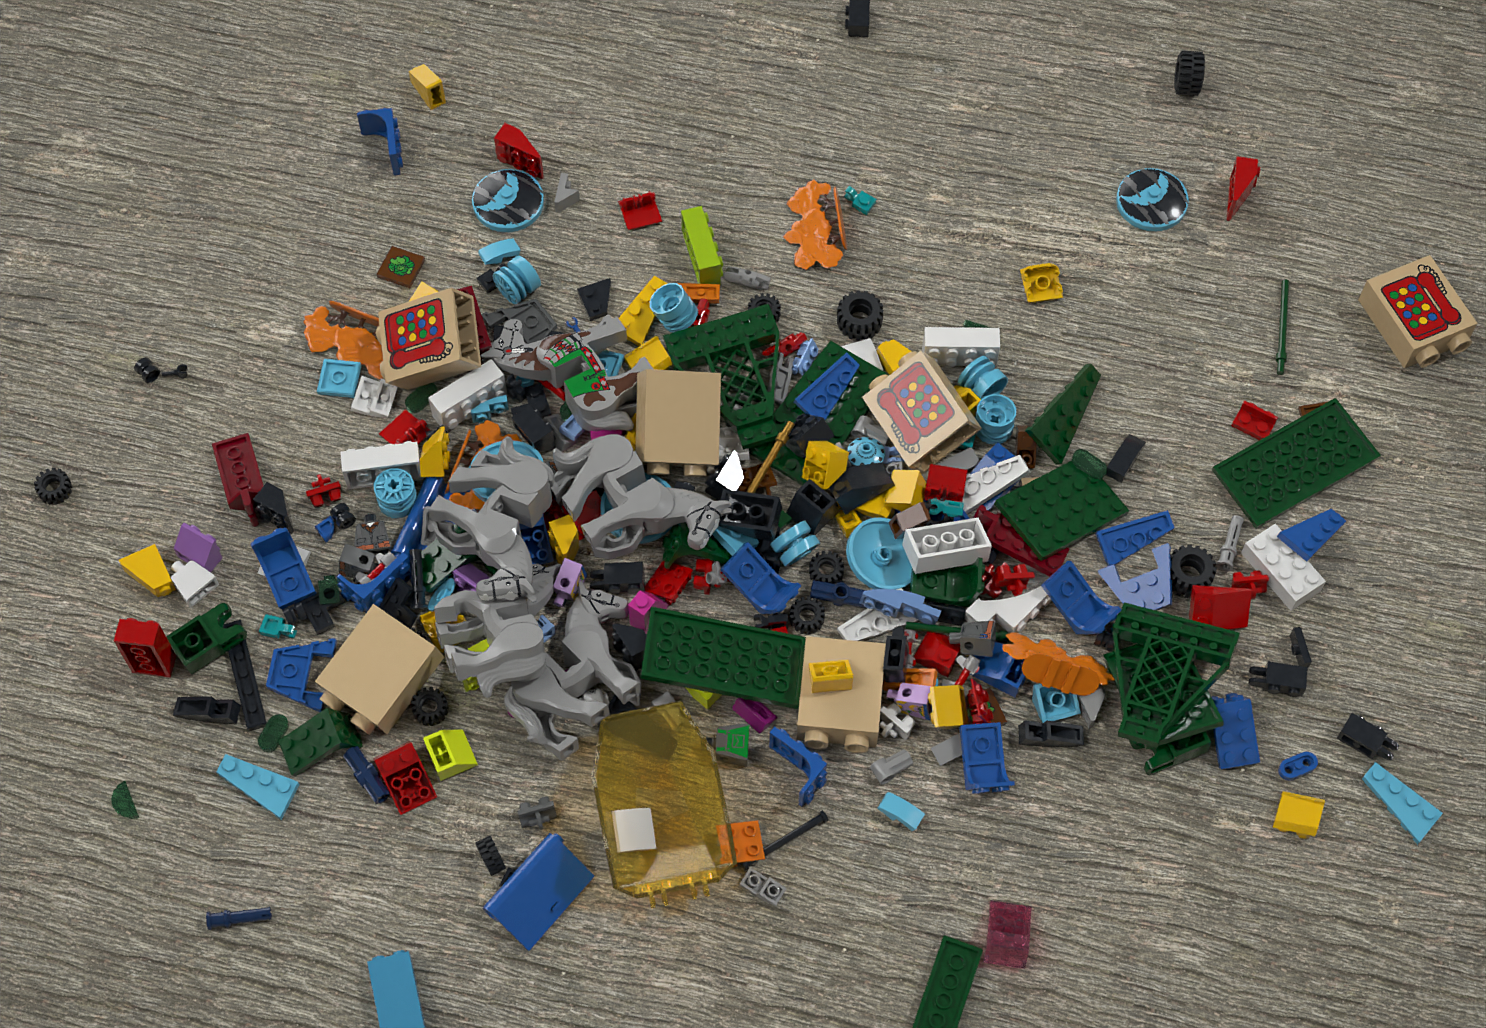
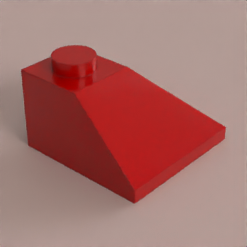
(937, 653)

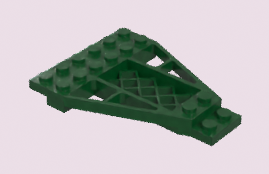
(733, 337)
(1174, 636)

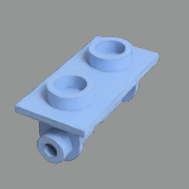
(807, 352)

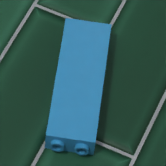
(396, 991)

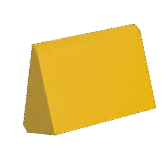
(908, 489)
(830, 676)

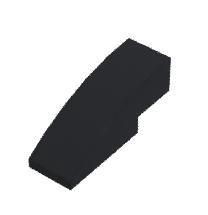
(1125, 458)
(207, 709)
(1050, 734)

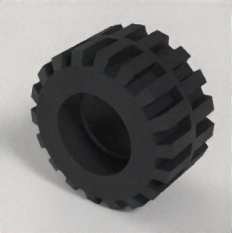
(1189, 73)
(857, 327)
(1195, 558)

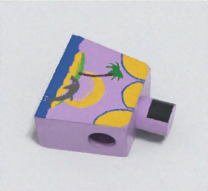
(567, 582)
(912, 700)

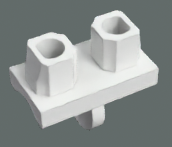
(893, 725)

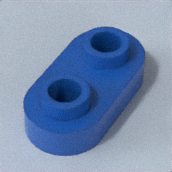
(1296, 766)

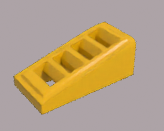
(848, 527)

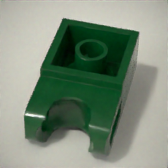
(205, 638)
(1174, 752)

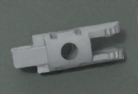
(746, 278)

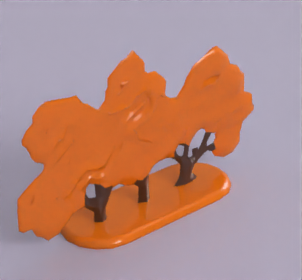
(814, 228)
(352, 343)
(487, 434)

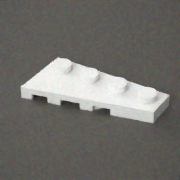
(991, 481)
(871, 624)

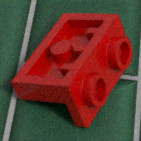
(1254, 421)

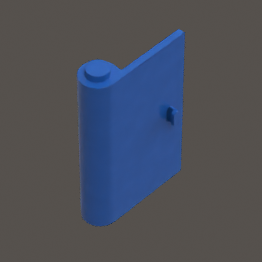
(411, 532)
(528, 895)

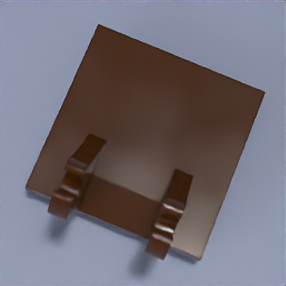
(750, 473)

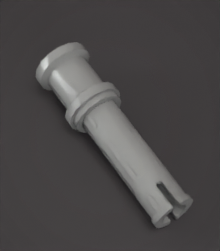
(1228, 550)

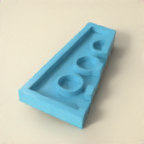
(265, 787)
(1409, 807)

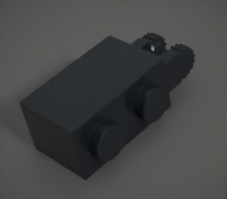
(858, 19)
(620, 577)
(896, 656)
(1280, 678)
(1367, 738)

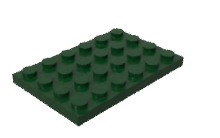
(1060, 509)
(1198, 719)

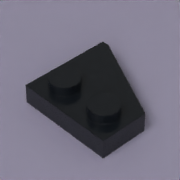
(595, 298)

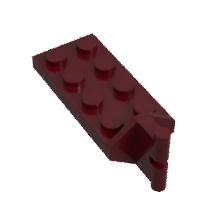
(239, 473)
(1007, 540)

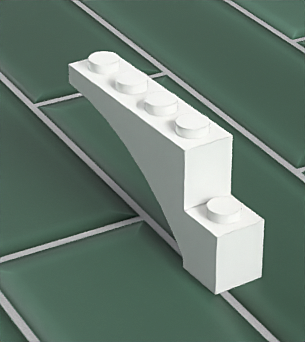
(1009, 612)

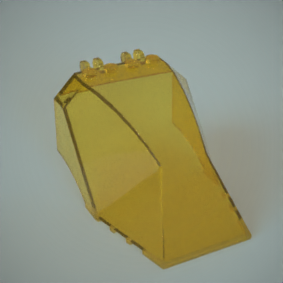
(663, 764)

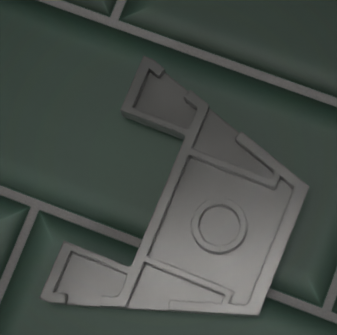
(534, 319)

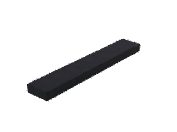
(246, 683)

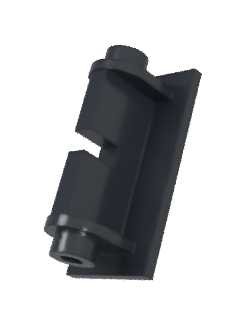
(950, 614)

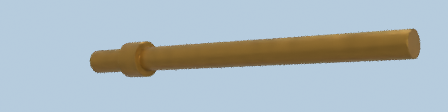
(781, 440)

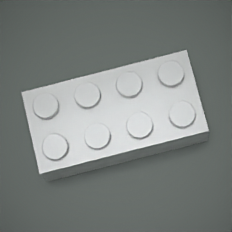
(961, 345)
(457, 400)
(364, 465)
(946, 545)
(1288, 573)

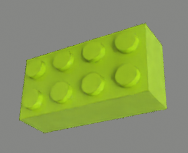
(701, 246)

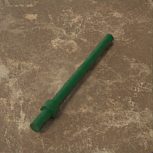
(1281, 355)
(1000, 636)

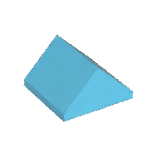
(1054, 704)

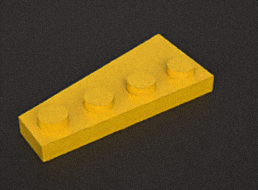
(638, 315)

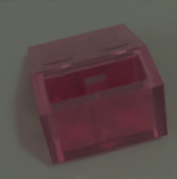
(1007, 934)

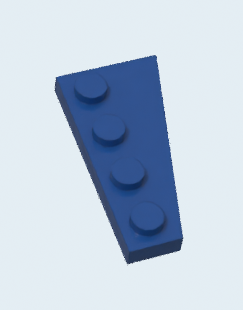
(828, 388)
(1312, 533)
(1130, 537)

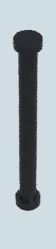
(822, 817)

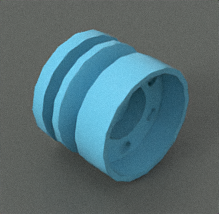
(516, 279)
(673, 307)
(983, 378)
(996, 417)
(392, 501)

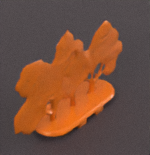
(1053, 668)

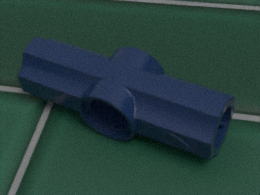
(828, 591)
(366, 775)

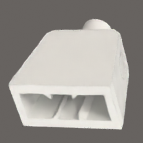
(192, 581)

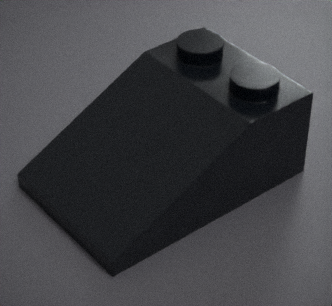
(860, 485)
(752, 514)

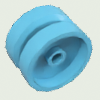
(794, 542)

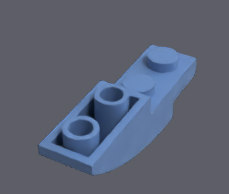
(891, 601)

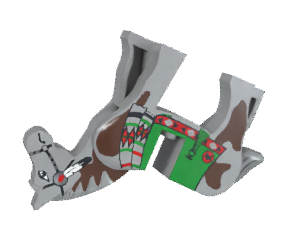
(574, 362)

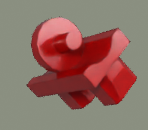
(315, 495)
(1014, 581)
(1255, 581)
(699, 582)
(989, 585)

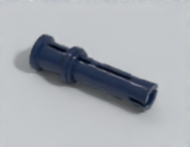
(228, 918)

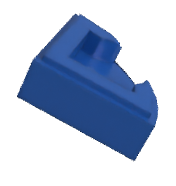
(326, 529)

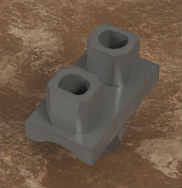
(537, 814)

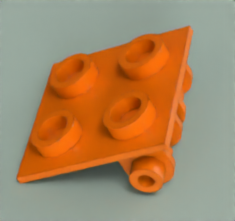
(747, 841)

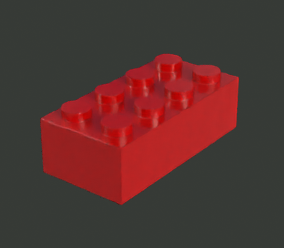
(145, 647)

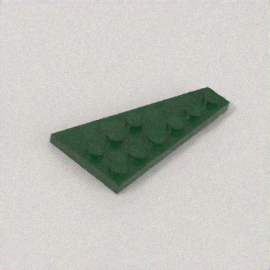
(1062, 416)

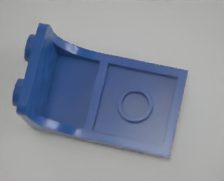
(383, 123)
(283, 567)
(759, 581)
(374, 592)
(1078, 602)
(1237, 739)
(798, 755)
(983, 758)

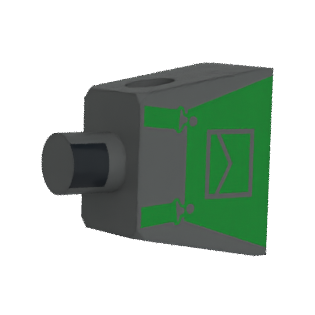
(731, 744)

